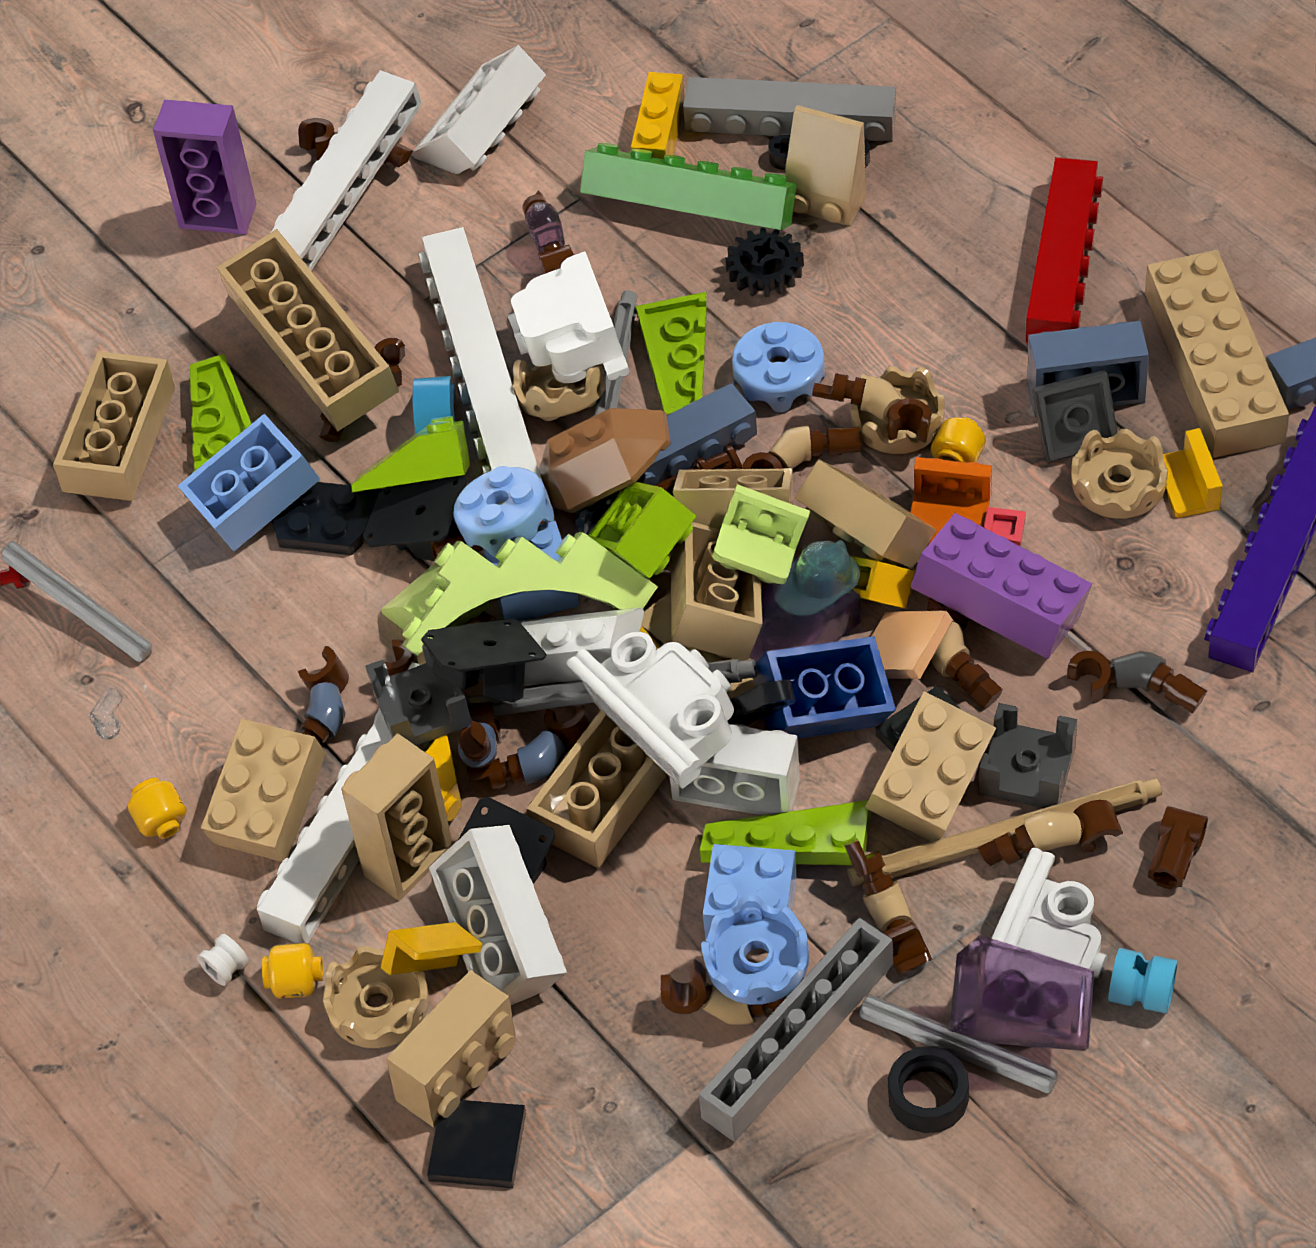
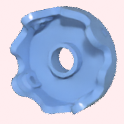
(778, 381)
(490, 524)
(756, 927)

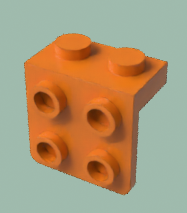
(950, 488)

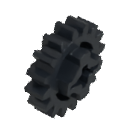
(764, 262)

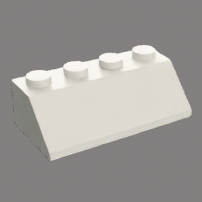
(481, 112)
(568, 634)
(495, 900)

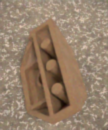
(602, 455)

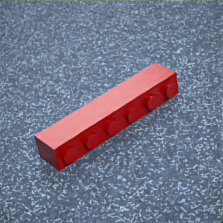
(1063, 247)

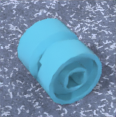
(1142, 980)

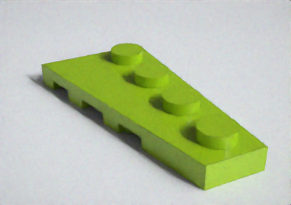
(676, 347)
(216, 408)
(813, 833)

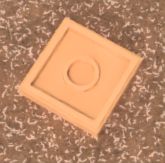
(909, 641)

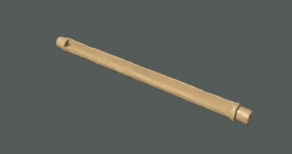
(968, 841)

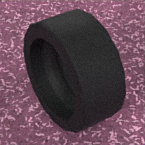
(924, 1060)

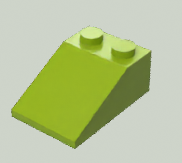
(428, 455)
(643, 527)

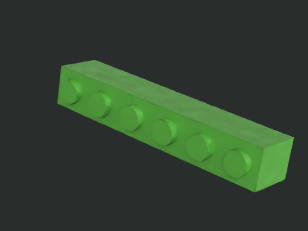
(688, 187)

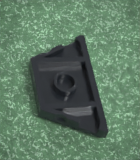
(326, 519)

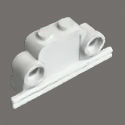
(566, 323)
(661, 701)
(1051, 916)

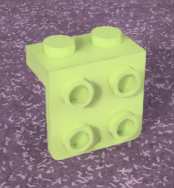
(759, 535)

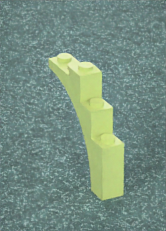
(473, 580)

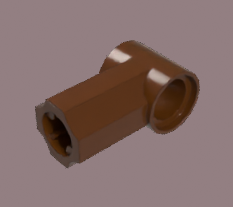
(1178, 838)

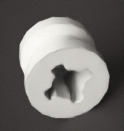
(223, 959)

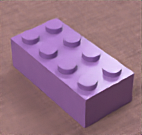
(205, 166)
(1001, 585)

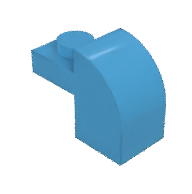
(432, 399)

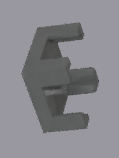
(418, 701)
(1027, 762)

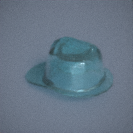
(817, 578)

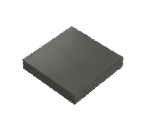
(1071, 410)

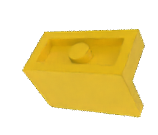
(1192, 478)
(427, 948)

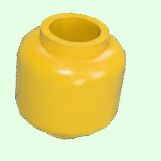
(958, 440)
(156, 808)
(292, 970)

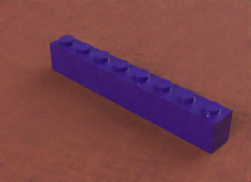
(1271, 559)

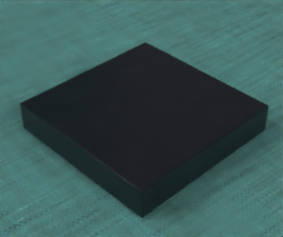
(478, 1144)

